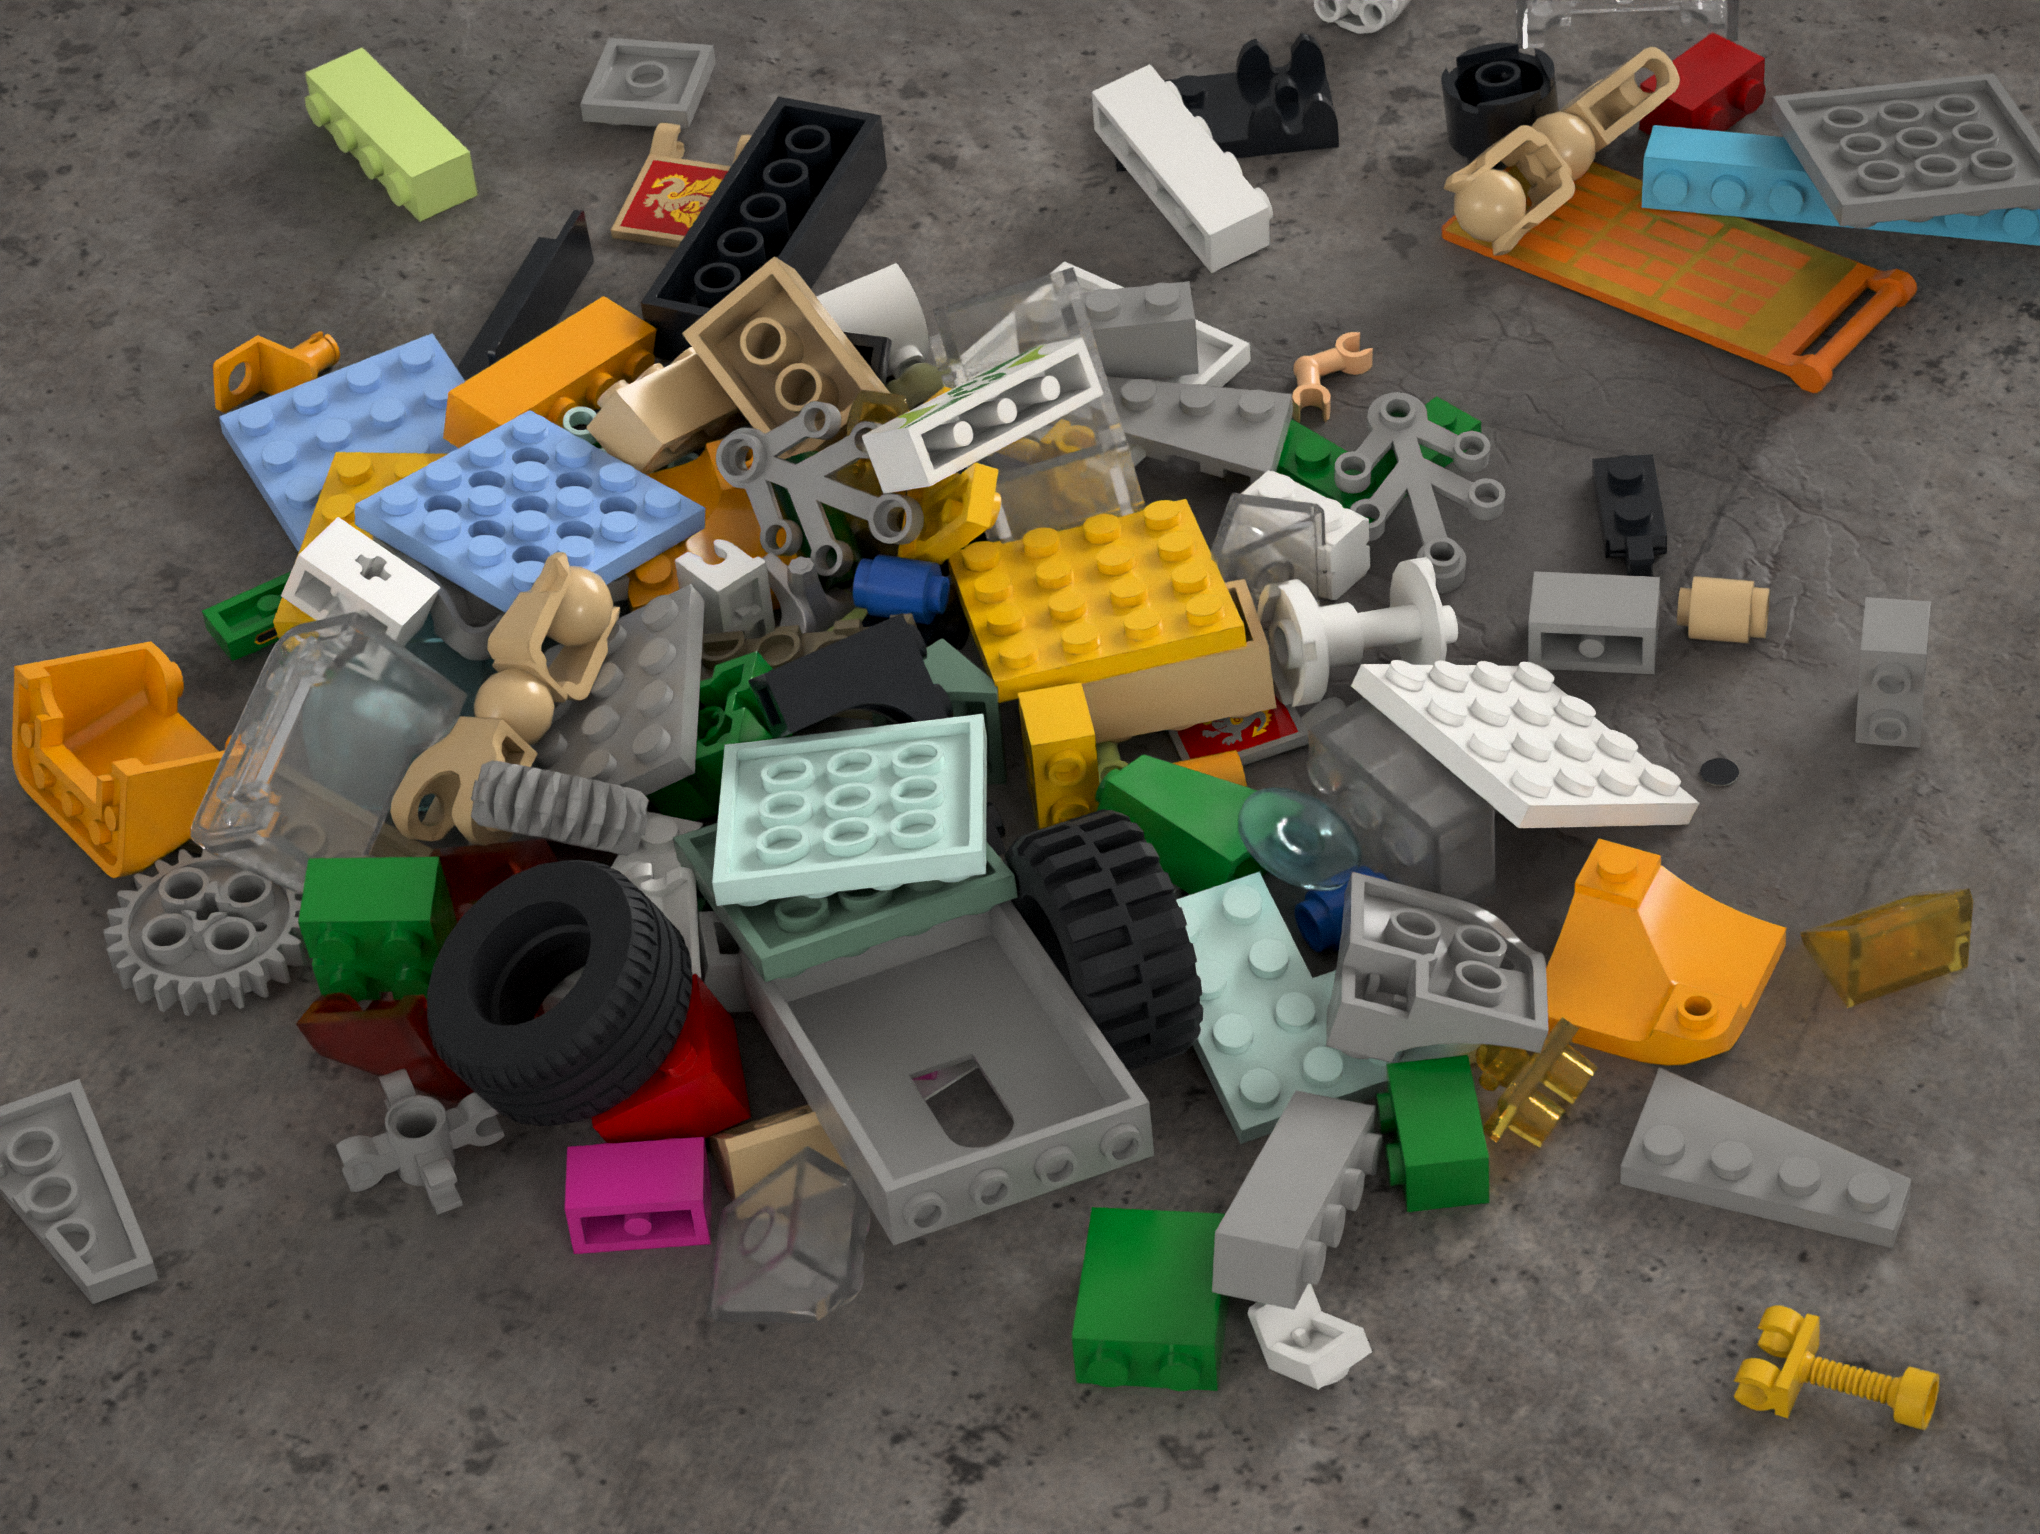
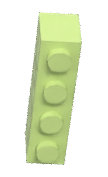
(390, 134)

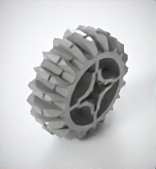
(559, 807)

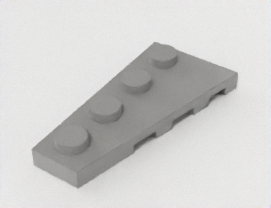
(1205, 424)
(1746, 1162)
(70, 1193)

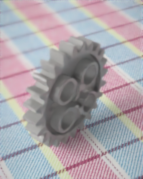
(203, 934)

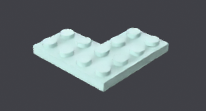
(1268, 1013)

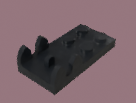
(1265, 106)

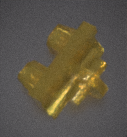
(1521, 1104)

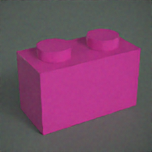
(638, 1195)

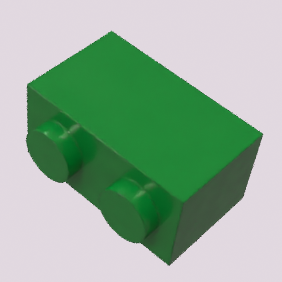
(1436, 1133)

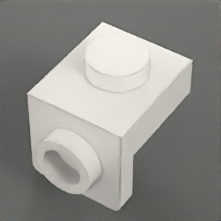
(1307, 1341)

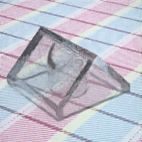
(1271, 544)

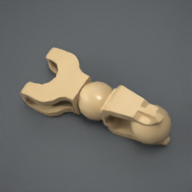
(1553, 153)
(515, 703)

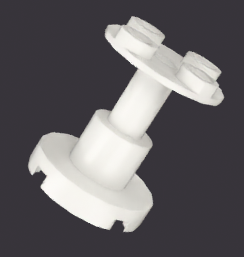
(1315, 639)

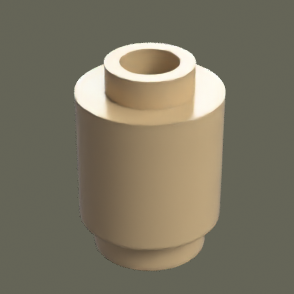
(1724, 610)

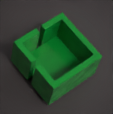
(375, 924)

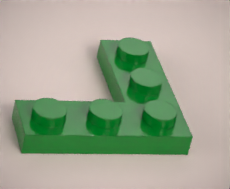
(1312, 458)

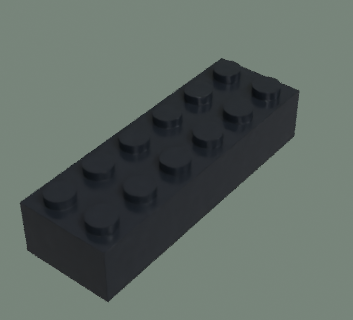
(782, 198)

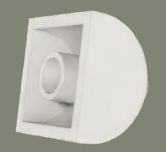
(883, 307)

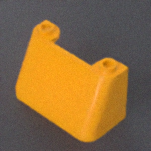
(111, 753)

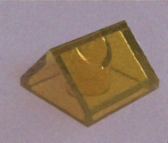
(1894, 944)

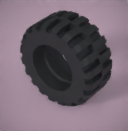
(1112, 931)

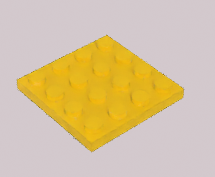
(1095, 599)

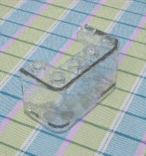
(1070, 465)

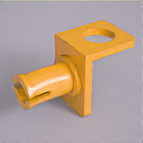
(271, 367)

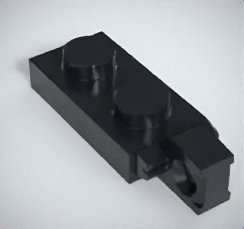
(1630, 511)

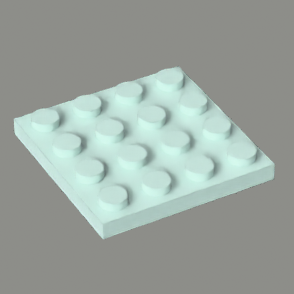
(852, 811)

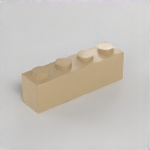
(664, 414)

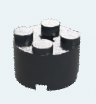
(1494, 94)

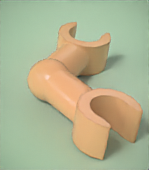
(1309, 369)

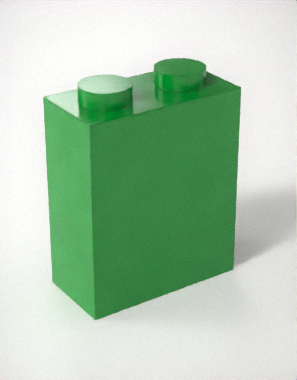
(1149, 1301)

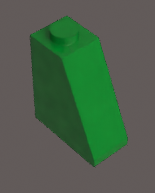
(1185, 819)

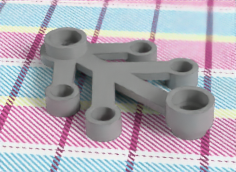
(1420, 478)
(810, 485)

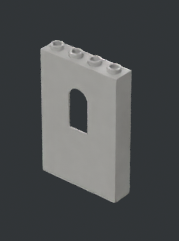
(931, 1002)

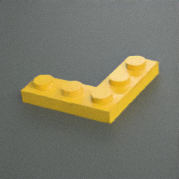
(953, 511)

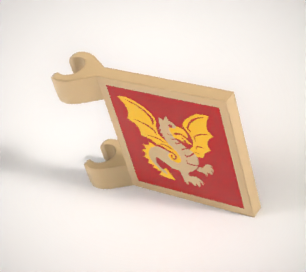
(668, 192)

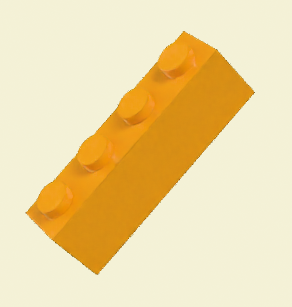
(553, 372)

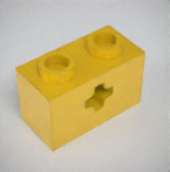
(1059, 753)

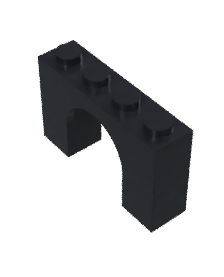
(867, 671)

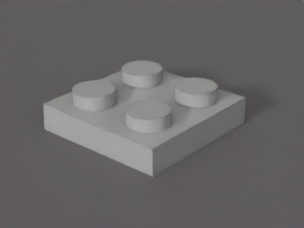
(648, 83)

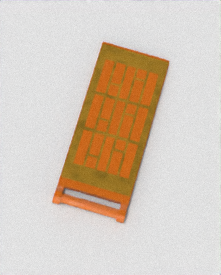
(1702, 275)

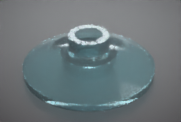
(1299, 839)

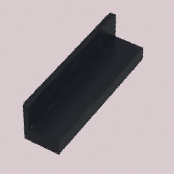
(534, 296)

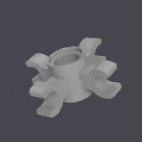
(419, 1141)

